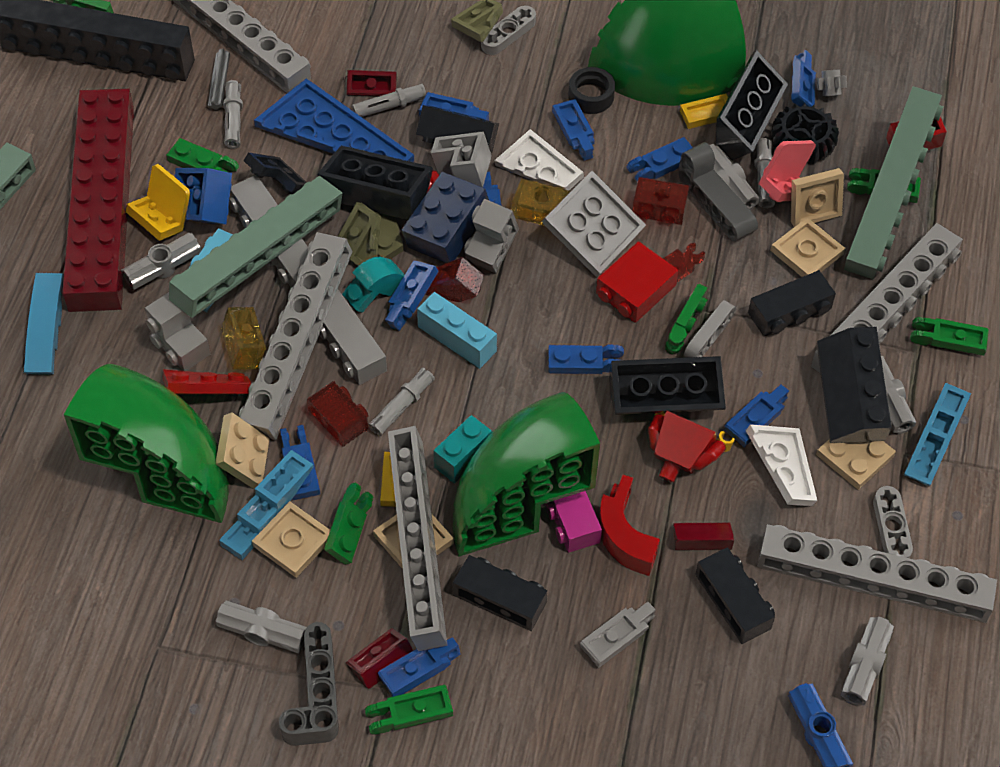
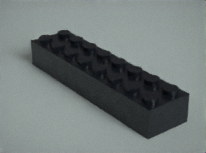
(96, 38)

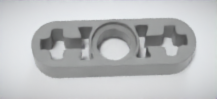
(513, 21)
(710, 330)
(896, 513)

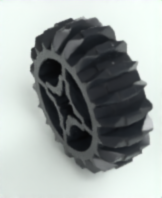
(806, 124)

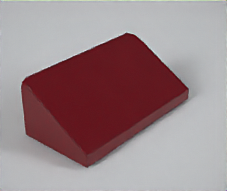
(371, 82)
(703, 536)
(378, 655)

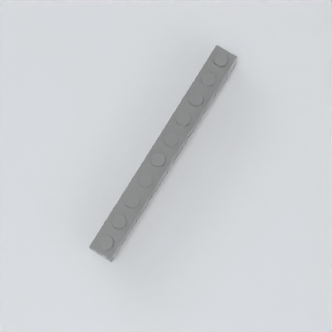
(341, 327)

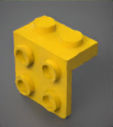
(164, 206)

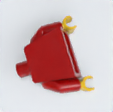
(684, 444)

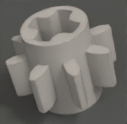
(831, 82)

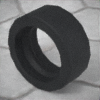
(595, 76)

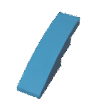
(43, 323)
(937, 434)
(269, 499)

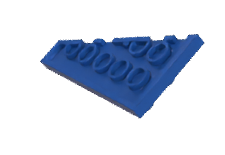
(325, 123)

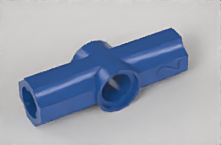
(813, 713)

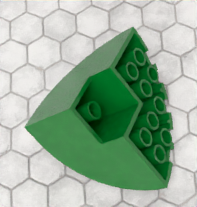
(672, 49)
(152, 433)
(523, 463)

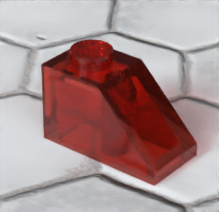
(456, 281)

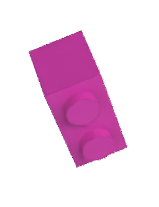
(575, 521)

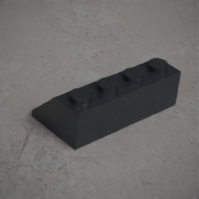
(749, 107)
(377, 181)
(667, 385)
(854, 386)

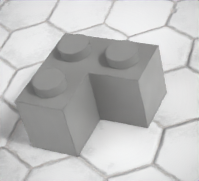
(463, 156)
(493, 235)
(176, 334)

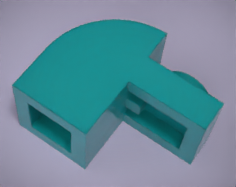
(372, 277)

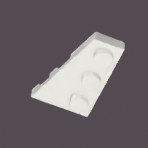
(539, 162)
(786, 461)

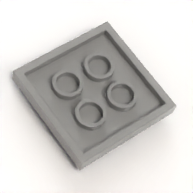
(593, 223)

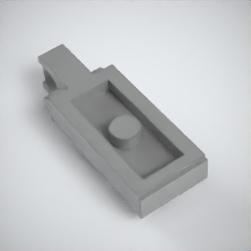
(617, 633)

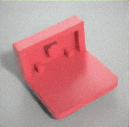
(784, 167)

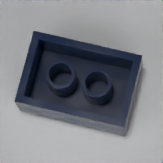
(444, 218)

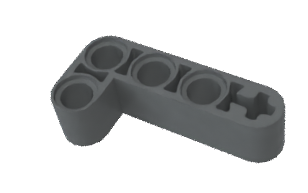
(714, 194)
(316, 682)

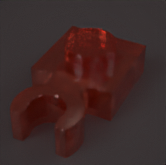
(685, 261)

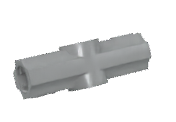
(734, 177)
(161, 261)
(900, 413)
(261, 626)
(867, 661)

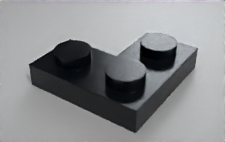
(275, 168)

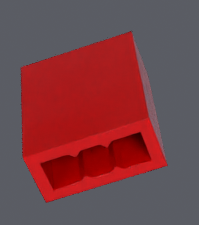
(636, 282)

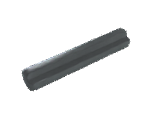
(219, 79)

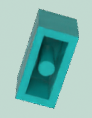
(458, 448)

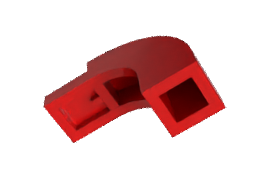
(621, 540)

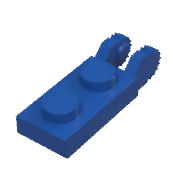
(660, 160)
(582, 358)
(310, 486)

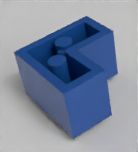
(208, 194)

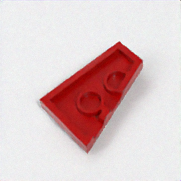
(205, 383)

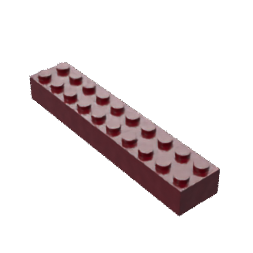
(99, 201)

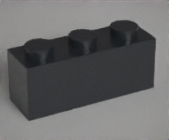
(441, 122)
(791, 303)
(500, 592)
(735, 595)

